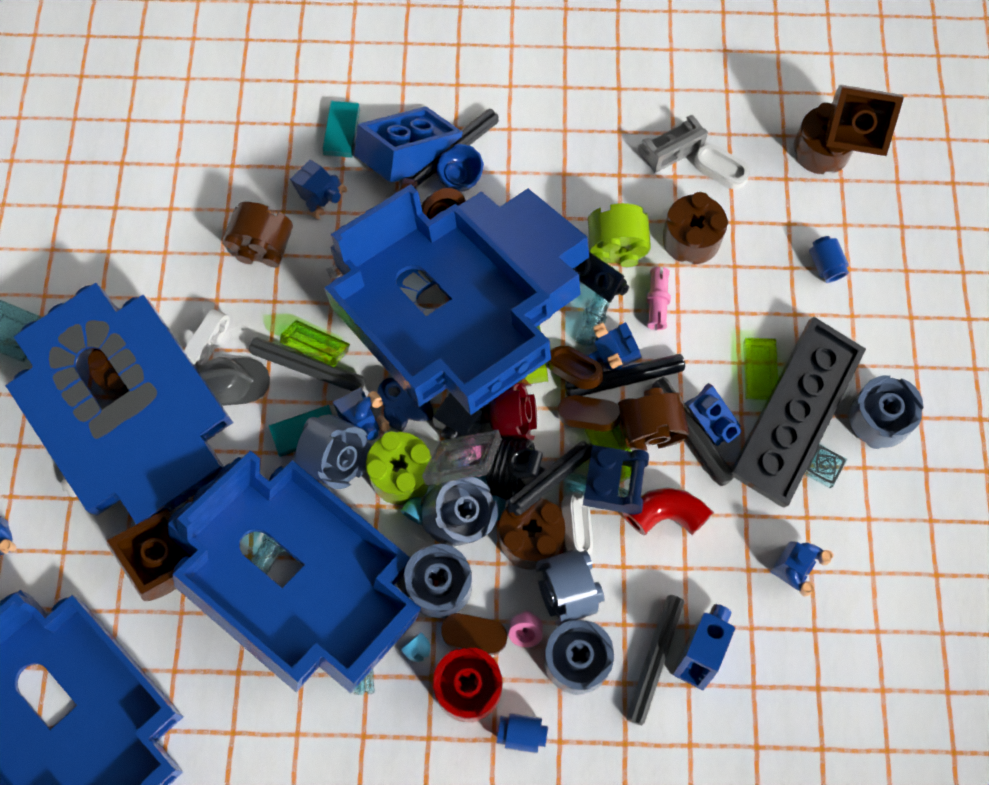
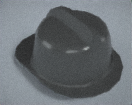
(236, 379)

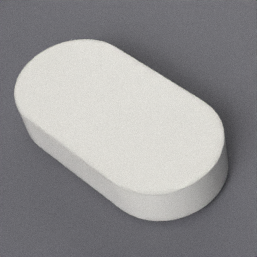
(722, 166)
(577, 524)

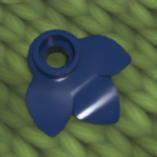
(401, 408)

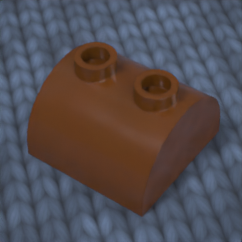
(862, 119)
(148, 556)

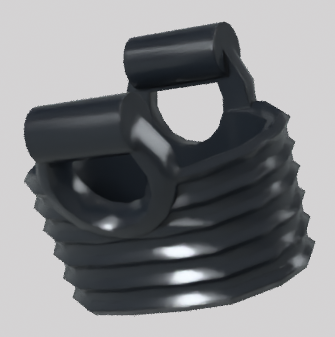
(512, 463)

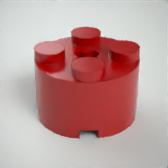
(468, 664)

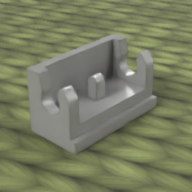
(674, 144)

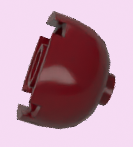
(513, 412)

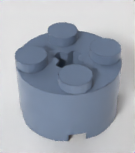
(886, 411)
(332, 450)
(450, 499)
(431, 564)
(569, 586)
(578, 637)

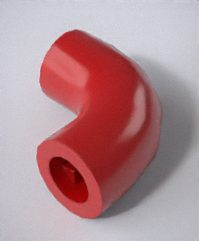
(670, 505)

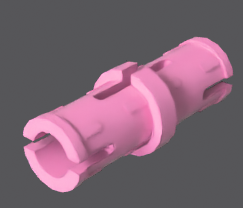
(658, 298)

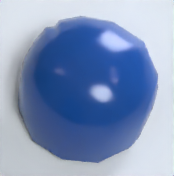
(460, 167)

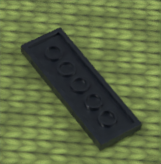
(797, 412)

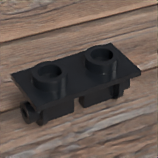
(601, 278)

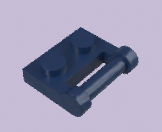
(605, 475)

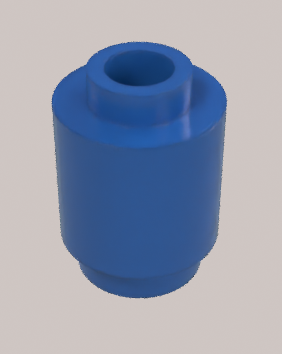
(829, 259)
(522, 733)

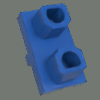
(714, 416)

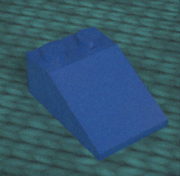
(404, 142)

